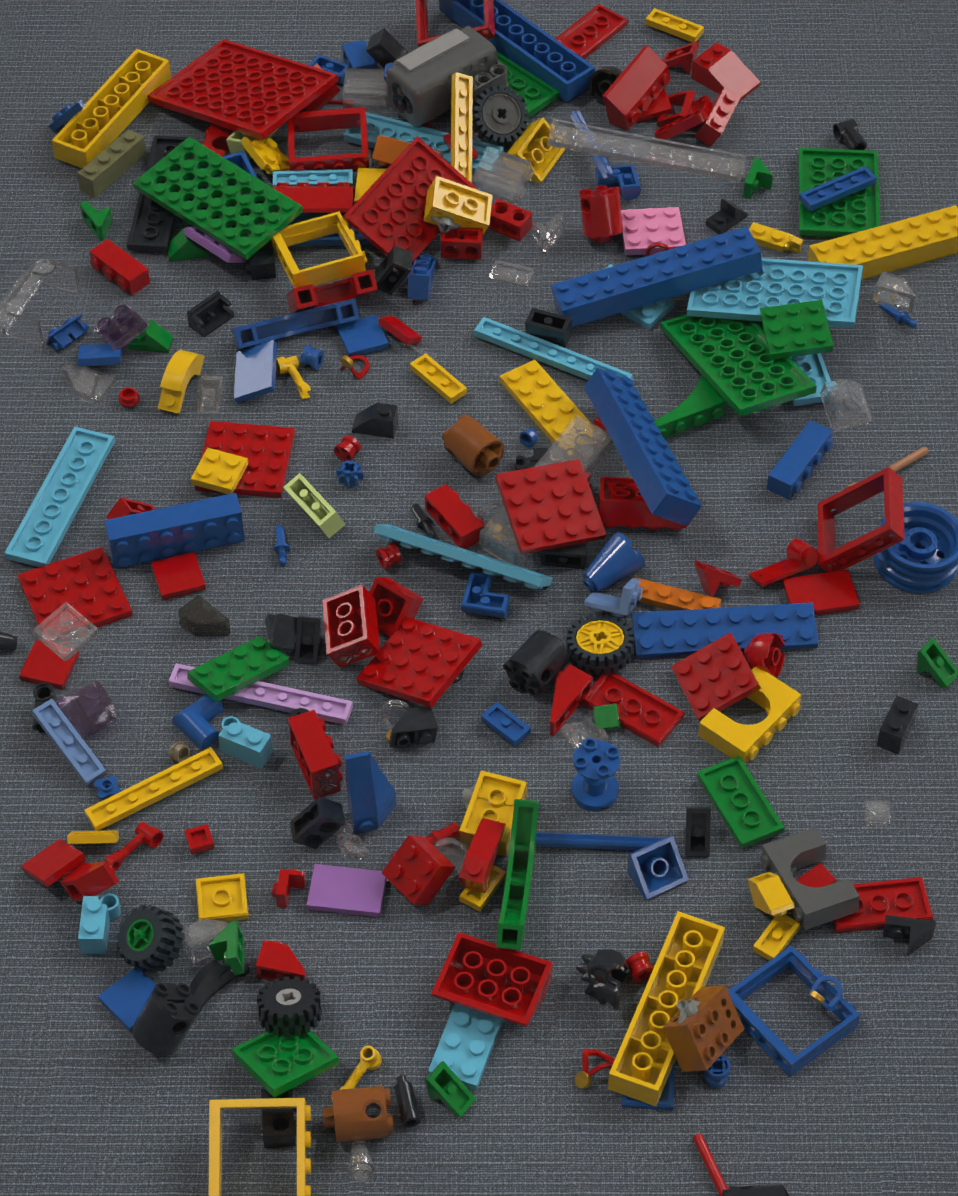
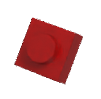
(199, 839)

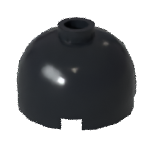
(602, 80)

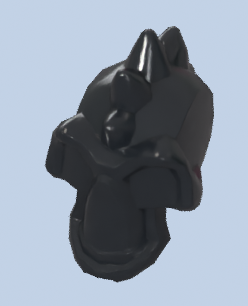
(605, 975)

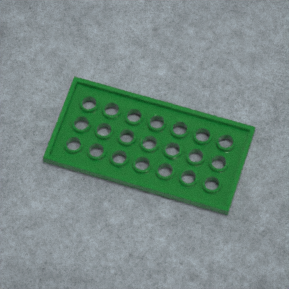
(204, 220)
(744, 368)

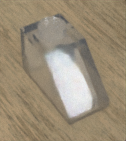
(894, 291)
(199, 936)

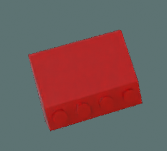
(624, 506)
(493, 979)

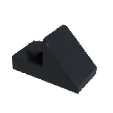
(726, 217)
(281, 631)
(308, 639)
(697, 831)
(915, 931)

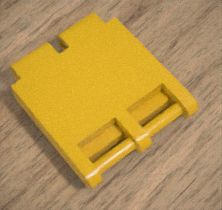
(266, 154)

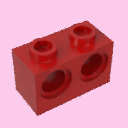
(510, 220)
(462, 243)

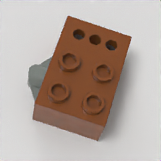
(703, 1028)

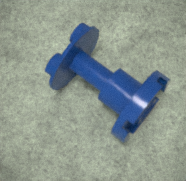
(595, 782)

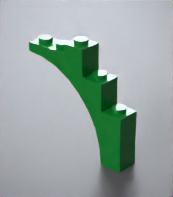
(519, 875)

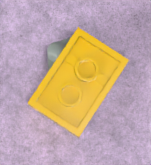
(457, 206)
(493, 800)

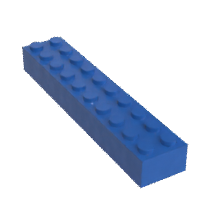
(526, 45)
(657, 277)
(642, 447)

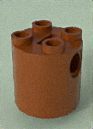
(473, 445)
(350, 1116)

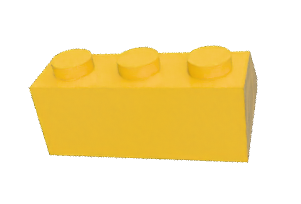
(534, 148)

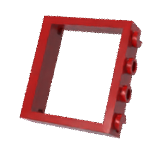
(486, 31)
(329, 121)
(871, 542)

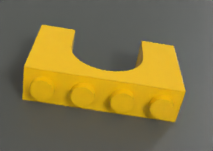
(745, 740)

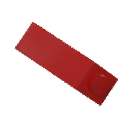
(569, 690)
(481, 855)

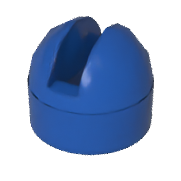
(528, 437)

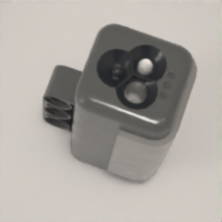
(422, 80)

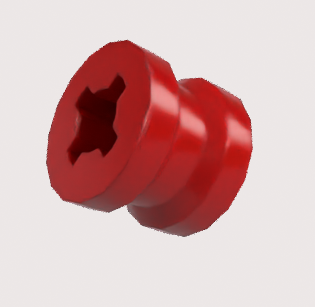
(347, 448)
(388, 555)
(640, 967)

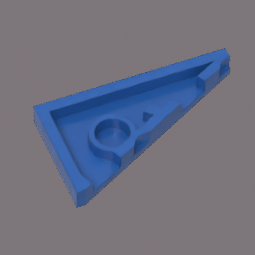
(65, 114)

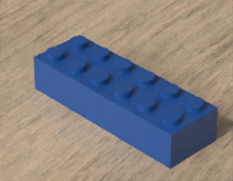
(174, 530)

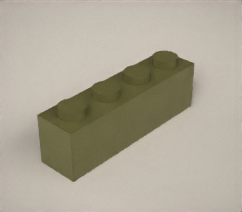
(111, 163)

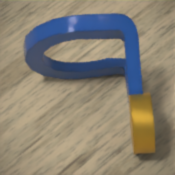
(820, 999)

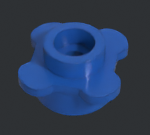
(104, 793)

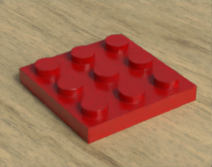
(716, 676)

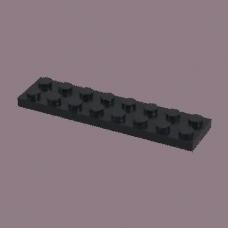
(151, 222)

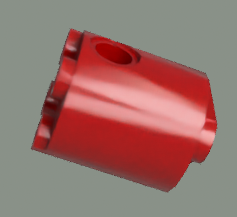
(601, 213)

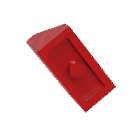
(682, 99)

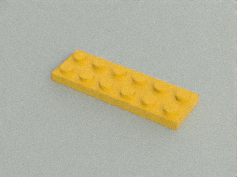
(541, 398)

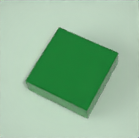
(607, 716)

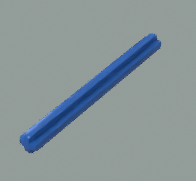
(601, 161)
(593, 841)

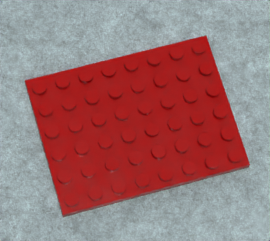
(243, 89)

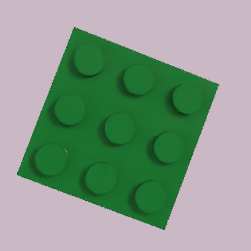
(796, 329)
(284, 1061)

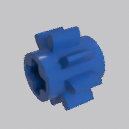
(349, 474)

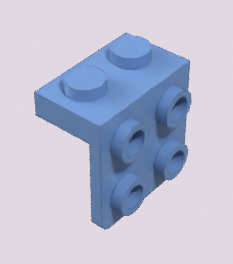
(616, 605)

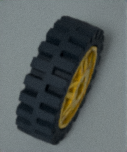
(600, 644)

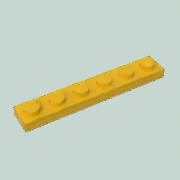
(461, 124)
(153, 789)

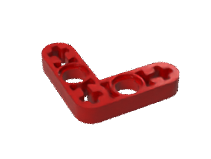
(699, 113)

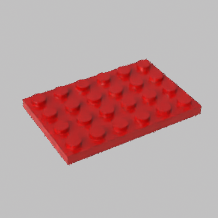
(396, 202)

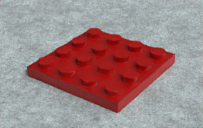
(267, 454)
(550, 506)
(83, 582)
(419, 662)

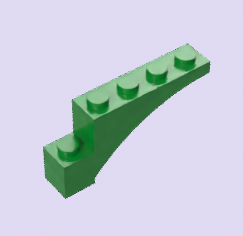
(698, 408)

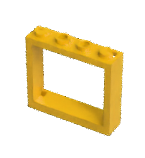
(315, 229)
(215, 1137)

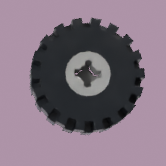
(289, 1006)

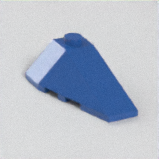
(368, 792)

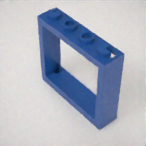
(764, 1035)

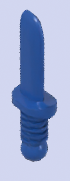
(899, 316)
(281, 546)

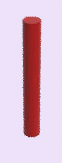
(709, 1163)

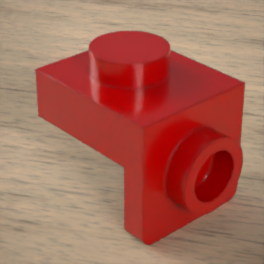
(287, 878)

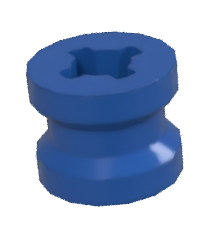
(312, 357)

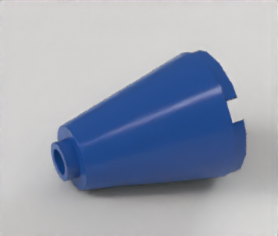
(613, 563)

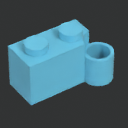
(245, 742)
(96, 922)

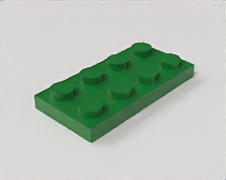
(237, 668)
(740, 802)

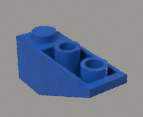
(421, 277)

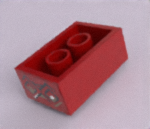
(351, 626)
(315, 754)

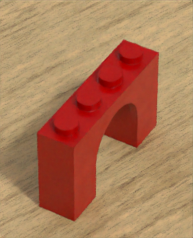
(353, 287)

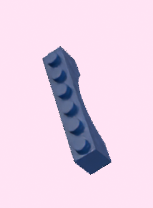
(295, 323)

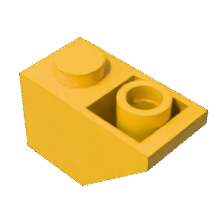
(770, 894)

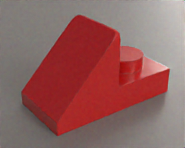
(682, 56)
(712, 576)

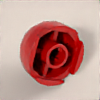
(765, 653)

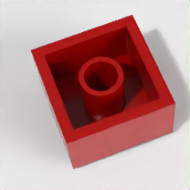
(418, 870)

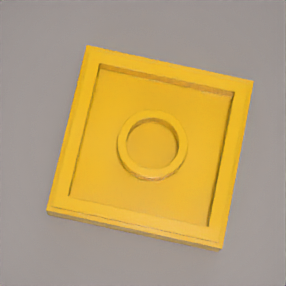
(222, 898)

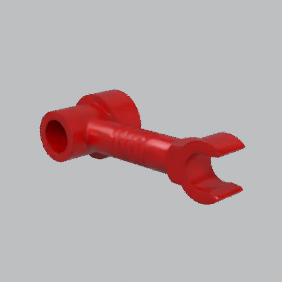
(145, 834)

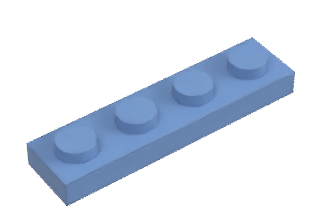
(69, 742)

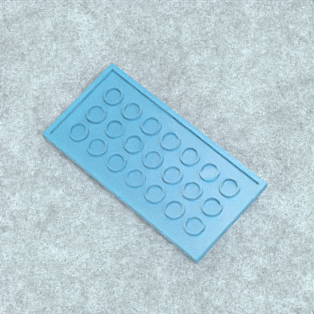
(782, 284)

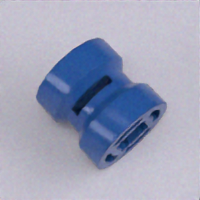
(717, 1076)

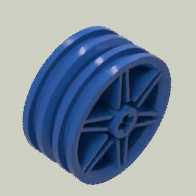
(921, 560)

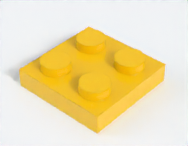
(219, 471)

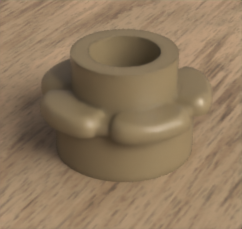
(178, 752)

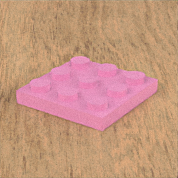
(651, 226)

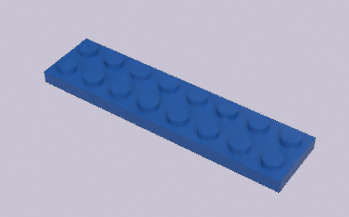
(691, 630)

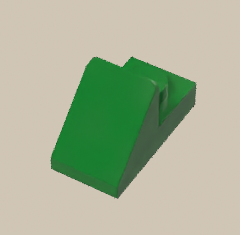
(757, 177)
(96, 220)
(153, 339)
(935, 660)
(230, 947)
(448, 1088)

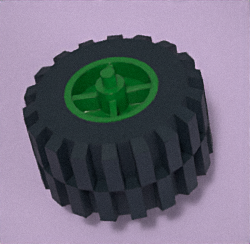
(150, 938)

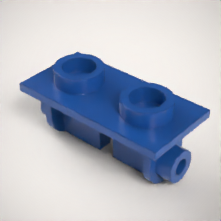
(60, 336)

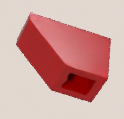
(89, 880)

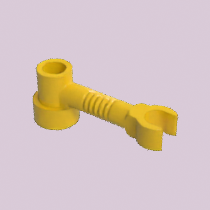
(290, 365)
(365, 1063)

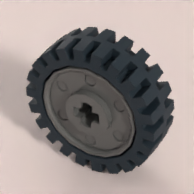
(512, 114)

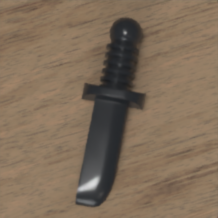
(423, 521)

